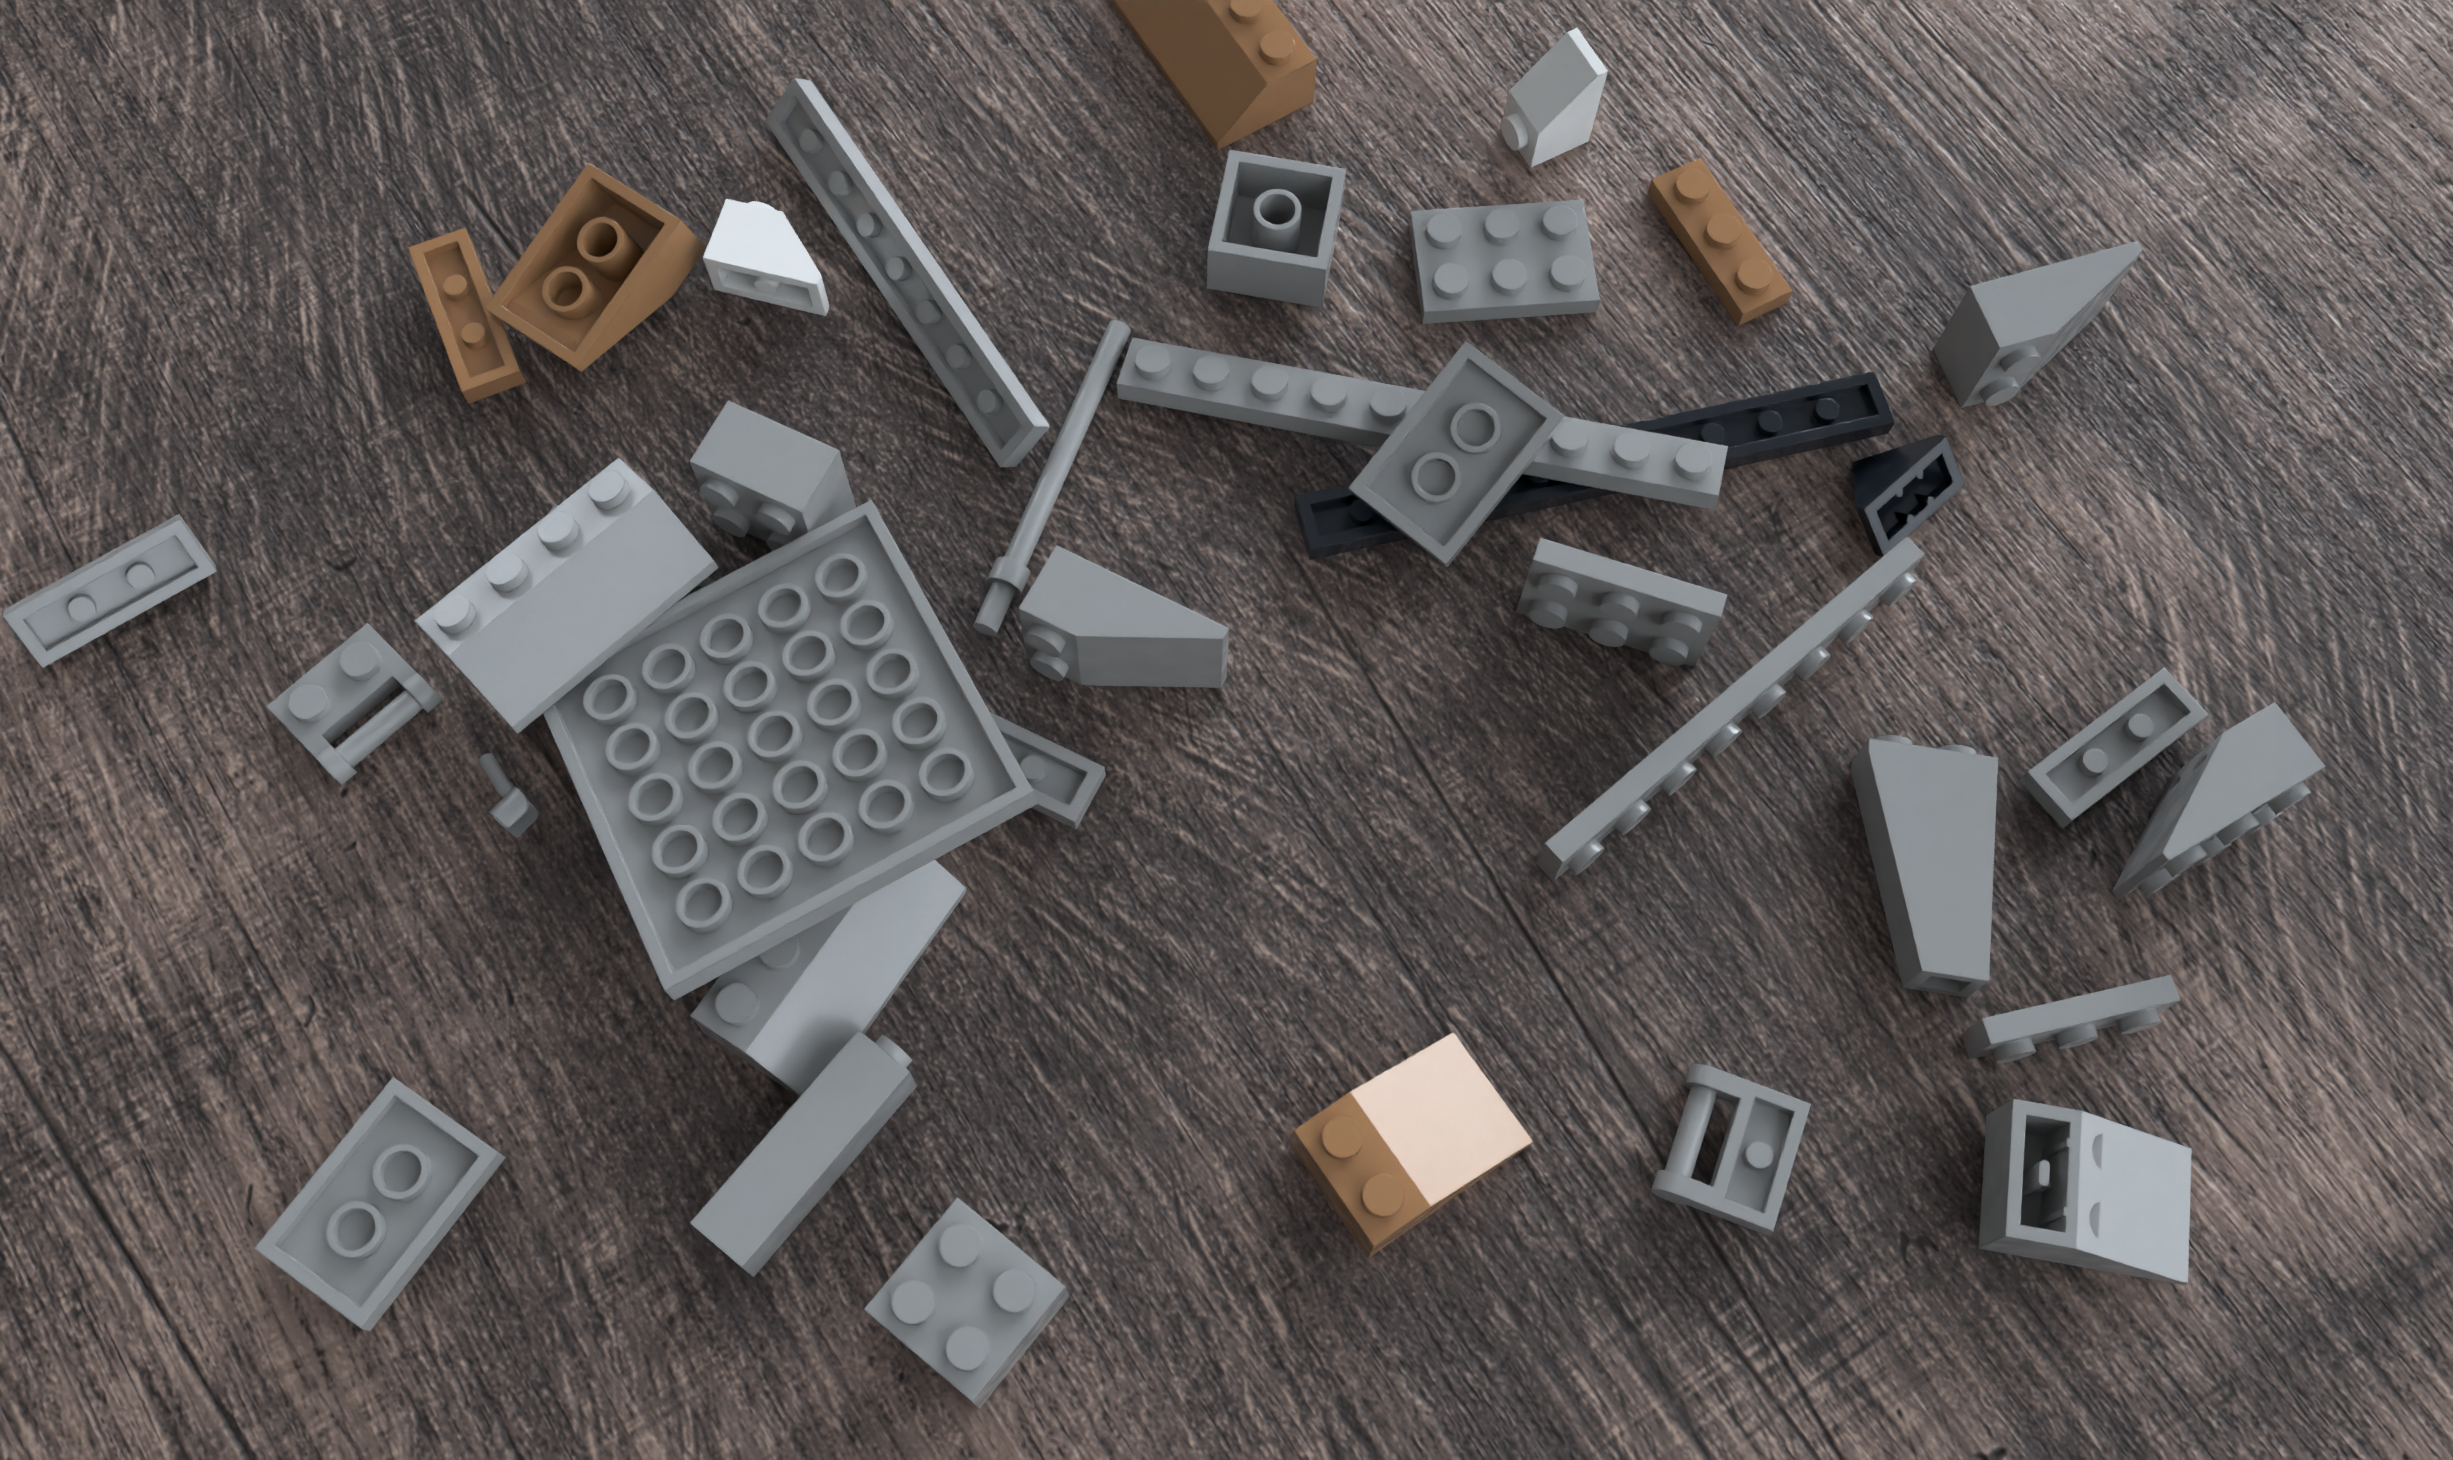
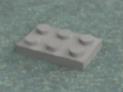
(1503, 261)
(1456, 453)
(1620, 603)
(380, 1204)

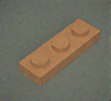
(1719, 241)
(471, 335)

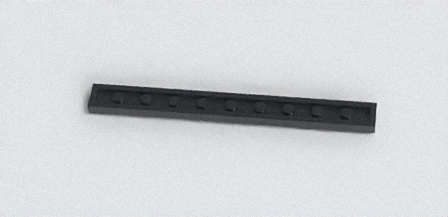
(1751, 427)

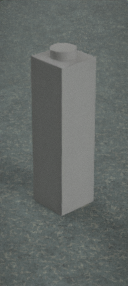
(807, 1151)

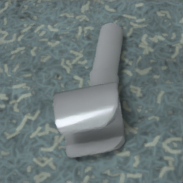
(514, 810)

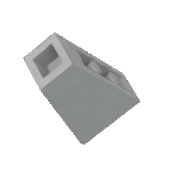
(1933, 856)

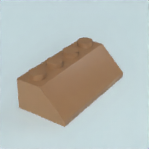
(1226, 60)

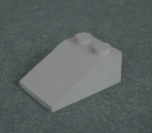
(2023, 320)
(1115, 632)

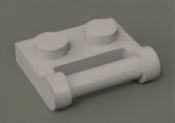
(346, 689)
(1753, 1155)

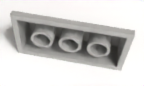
(567, 594)
(815, 990)

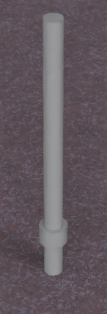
(1011, 571)

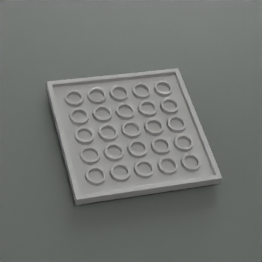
(782, 750)

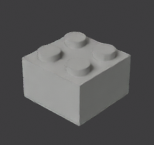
(1275, 228)
(769, 478)
(968, 1302)

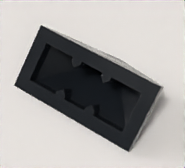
(1904, 489)

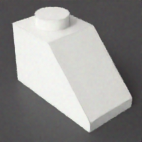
(1555, 101)
(763, 259)

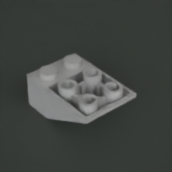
(2220, 796)
(2085, 1192)

